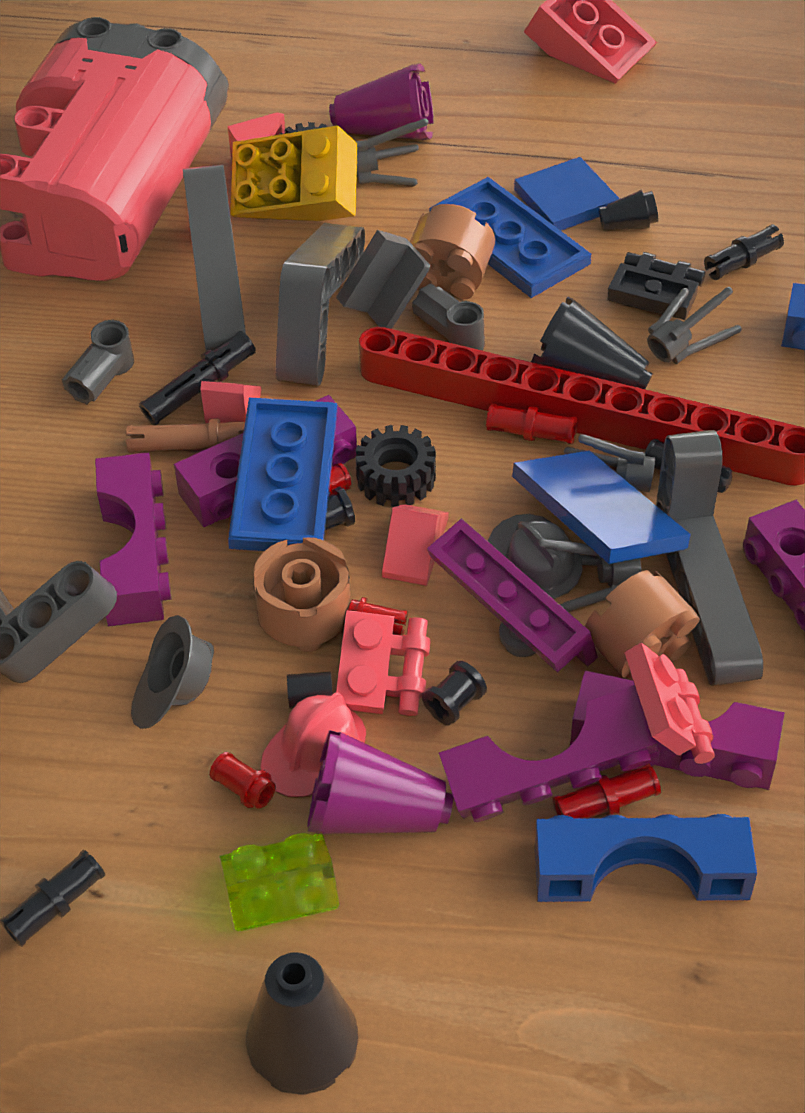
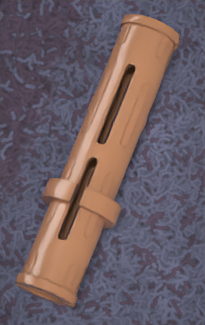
(181, 436)

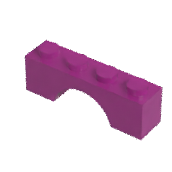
(128, 498)
(743, 739)
(487, 777)

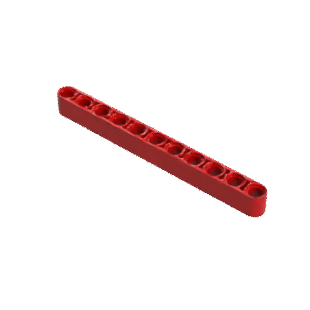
(602, 407)

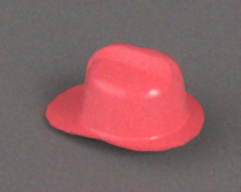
(297, 748)

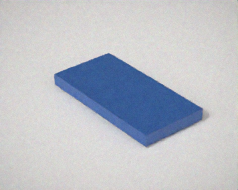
(526, 246)
(283, 473)
(600, 507)

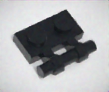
(654, 283)

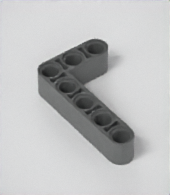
(214, 254)
(304, 293)
(703, 570)
(51, 619)

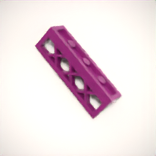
(512, 597)

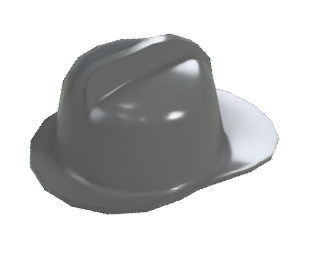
(550, 569)
(174, 672)

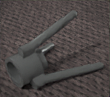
(368, 156)
(671, 339)
(630, 464)
(612, 574)

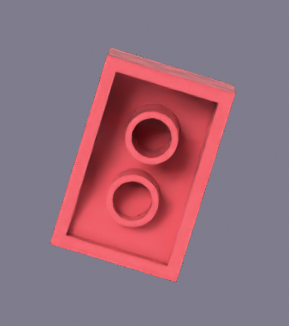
(590, 36)

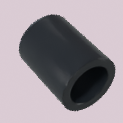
(306, 685)

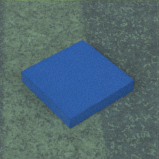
(565, 193)

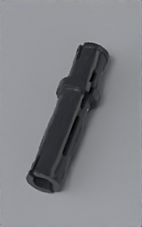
(212, 367)

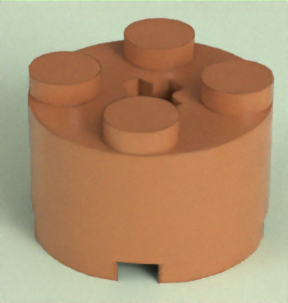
(454, 248)
(302, 592)
(643, 612)

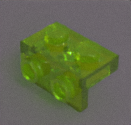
(279, 881)

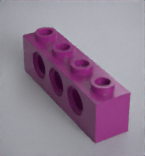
(210, 477)
(777, 547)

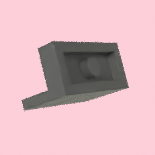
(384, 278)

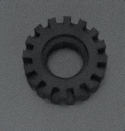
(395, 447)

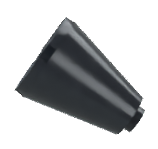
(586, 346)
(300, 1027)

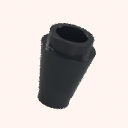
(630, 212)

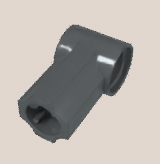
(457, 321)
(105, 358)

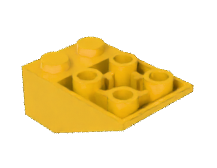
(295, 176)

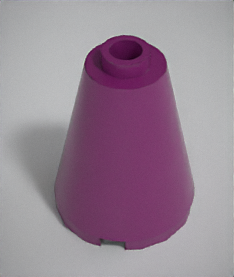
(386, 105)
(373, 792)

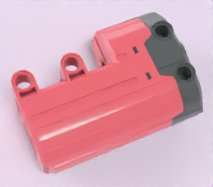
(108, 144)

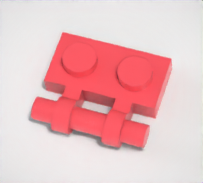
(366, 658)
(670, 704)

